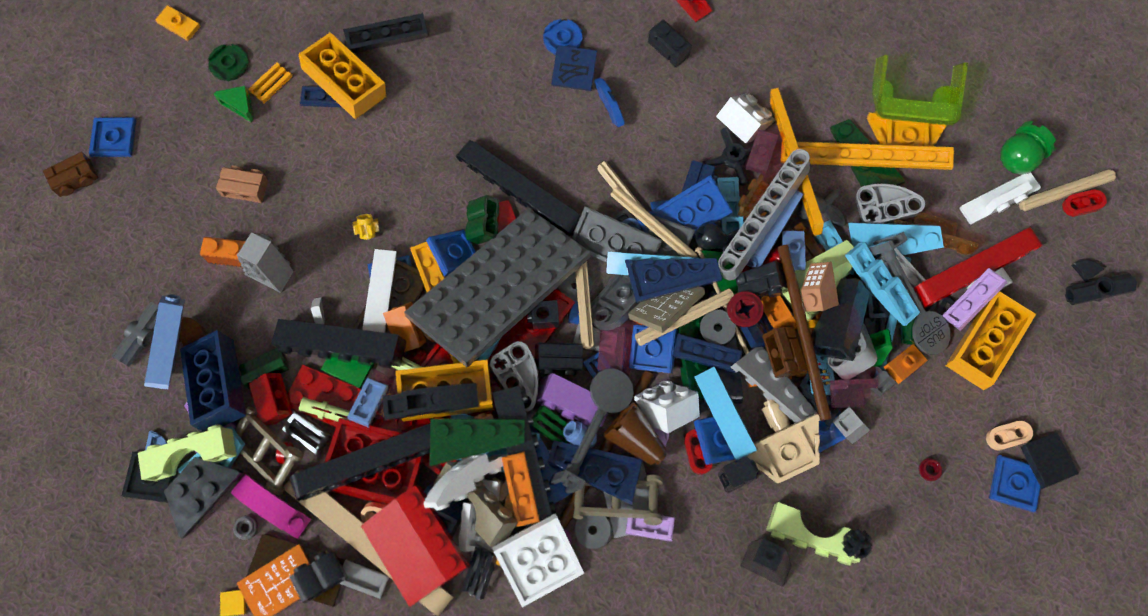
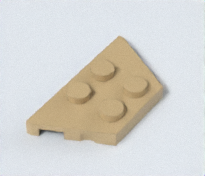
(789, 450)

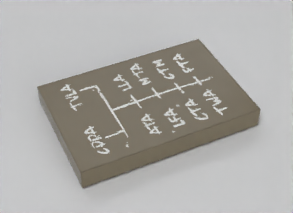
(665, 310)

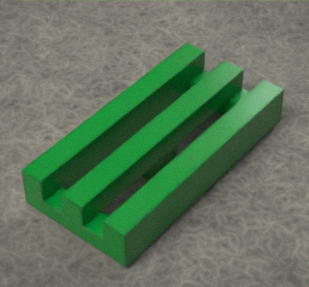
(542, 409)

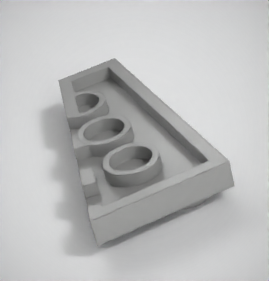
(759, 371)

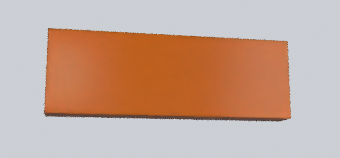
(520, 489)

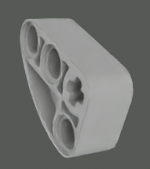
(886, 196)
(864, 358)
(520, 369)

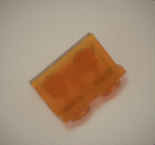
(748, 202)

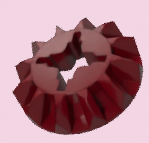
(755, 312)

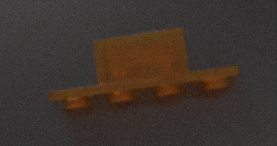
(948, 231)

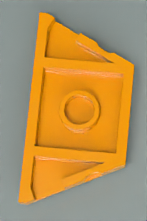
(904, 133)

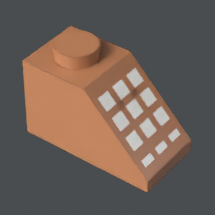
(819, 287)

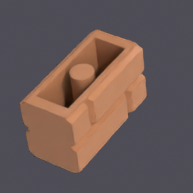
(242, 184)

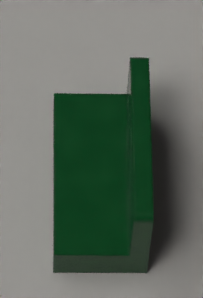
(266, 363)

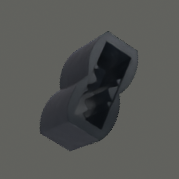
(318, 577)

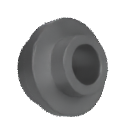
(238, 528)

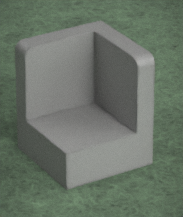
(850, 425)

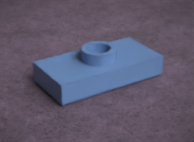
(796, 244)
(368, 402)

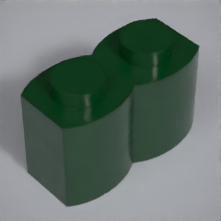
(482, 219)

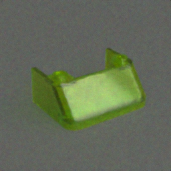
(943, 109)

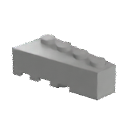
(264, 262)

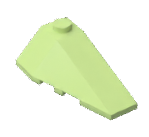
(840, 265)

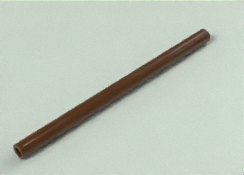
(804, 333)
(606, 446)

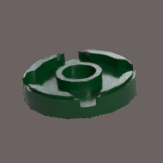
(231, 68)

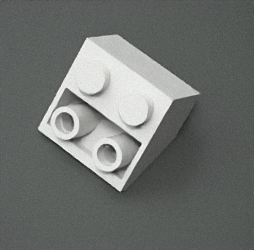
(745, 117)
(668, 405)

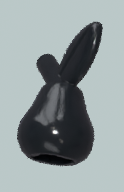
(712, 237)

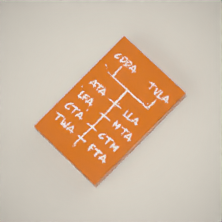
(270, 588)

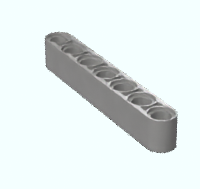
(760, 223)

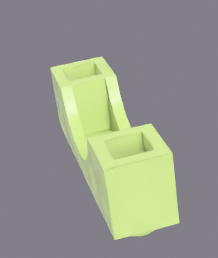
(162, 460)
(787, 523)

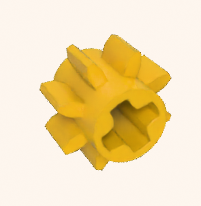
(365, 226)

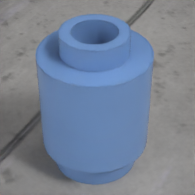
(575, 432)

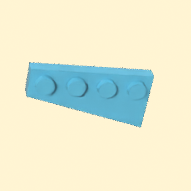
(919, 236)

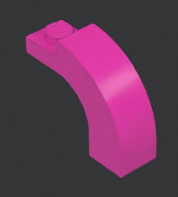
(270, 506)

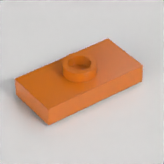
(905, 363)

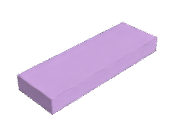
(974, 299)

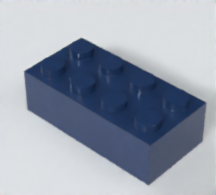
(212, 381)

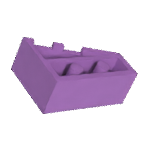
(566, 398)

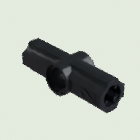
(1090, 290)

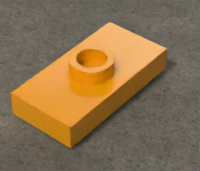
(177, 23)

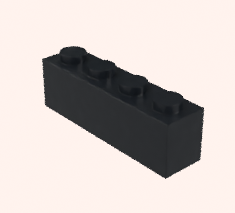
(386, 33)

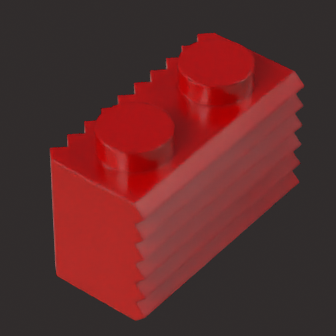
(270, 398)

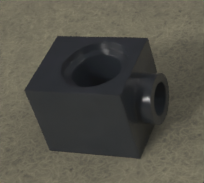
(551, 321)

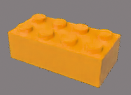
(342, 75)
(990, 341)
(448, 375)

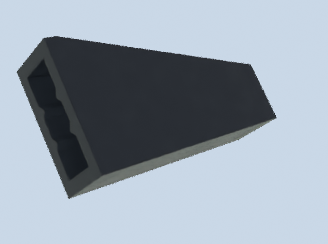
(840, 326)
(767, 561)

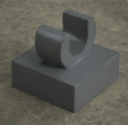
(885, 381)

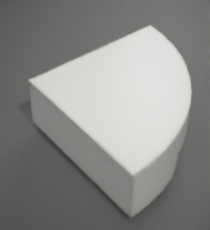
(317, 311)

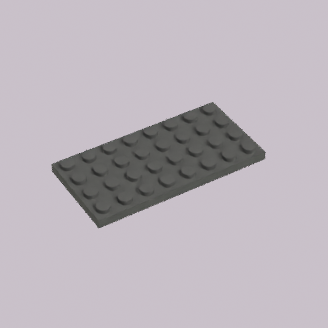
(497, 286)

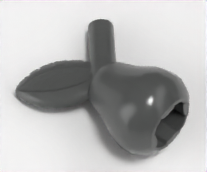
(825, 206)

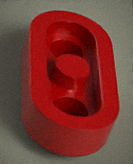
(1083, 203)
(695, 453)

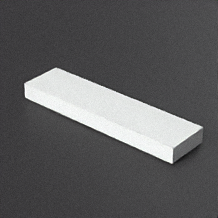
(379, 290)

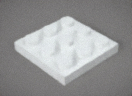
(538, 560)

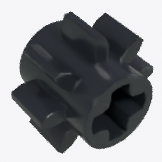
(857, 544)

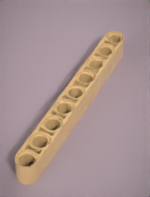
(350, 529)

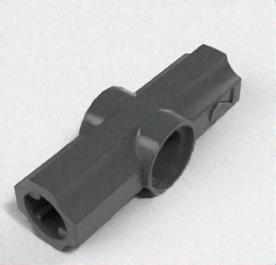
(137, 336)

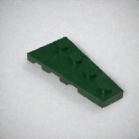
(848, 133)
(691, 369)
(469, 437)

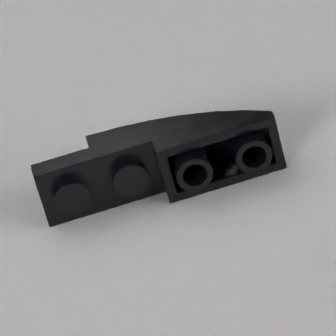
(874, 312)
(431, 400)

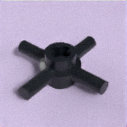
(731, 161)

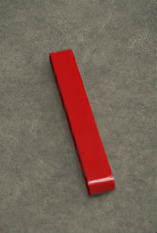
(971, 269)

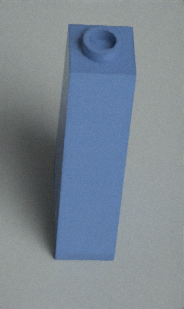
(770, 239)
(165, 342)

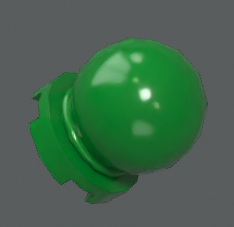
(1027, 148)

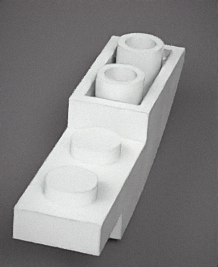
(461, 479)

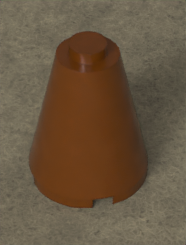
(636, 436)

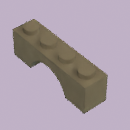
(493, 520)

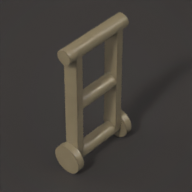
(292, 454)
(650, 516)

